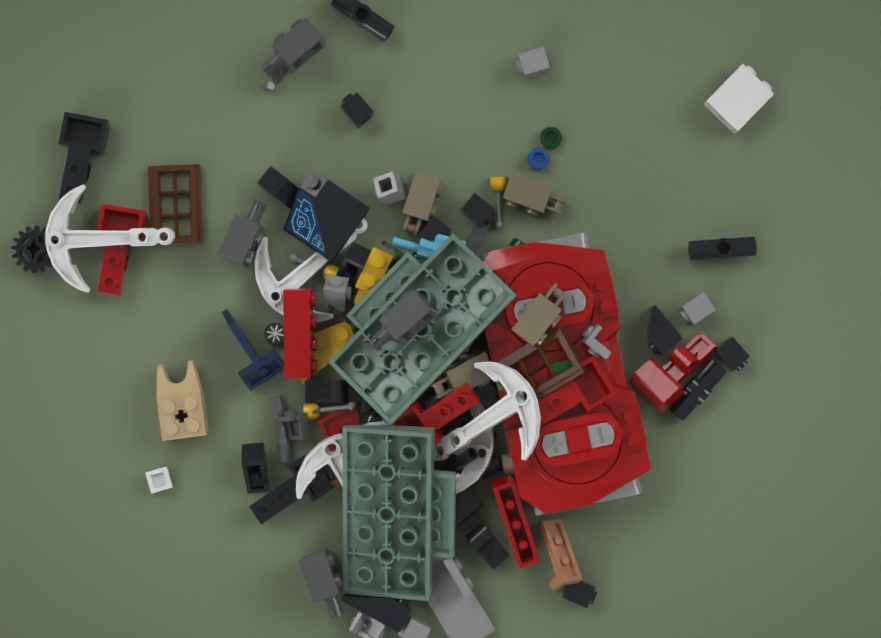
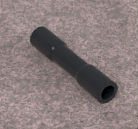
(461, 460)

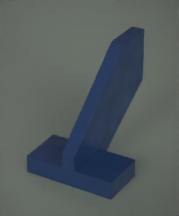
(261, 368)

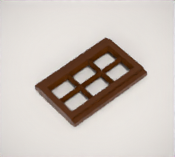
(195, 197)
(557, 380)

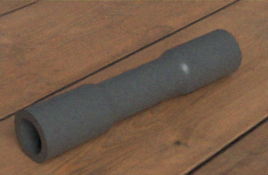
(283, 443)

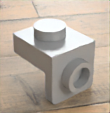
(595, 348)
(367, 626)

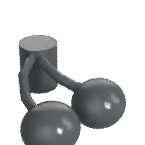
(271, 85)

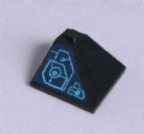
(324, 215)

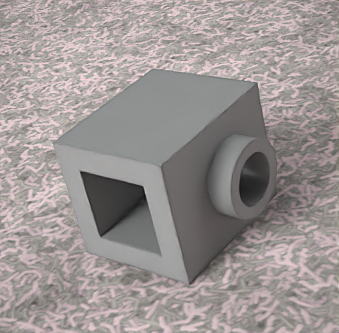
(389, 188)
(336, 292)
(415, 629)

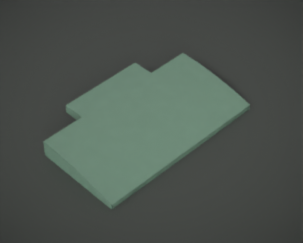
(463, 295)
(394, 511)

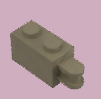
(530, 196)
(421, 200)
(539, 317)
(462, 372)

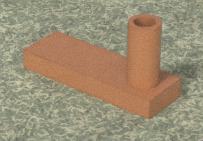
(560, 554)

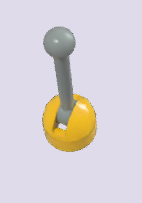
(498, 184)
(328, 270)
(313, 410)

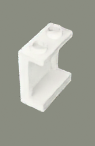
(739, 98)

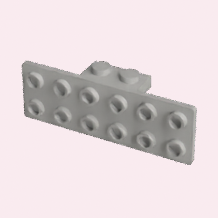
(456, 603)

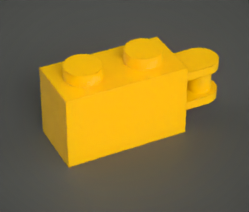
(374, 269)

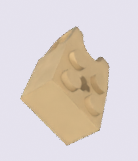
(181, 396)

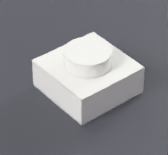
(159, 479)

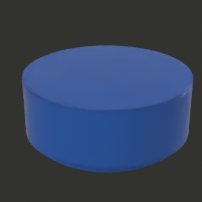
(538, 159)

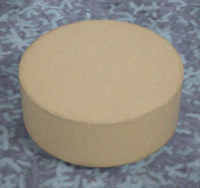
(507, 465)

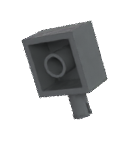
(294, 47)
(244, 236)
(404, 319)
(322, 579)

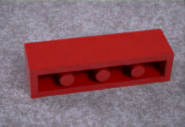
(299, 332)
(514, 521)

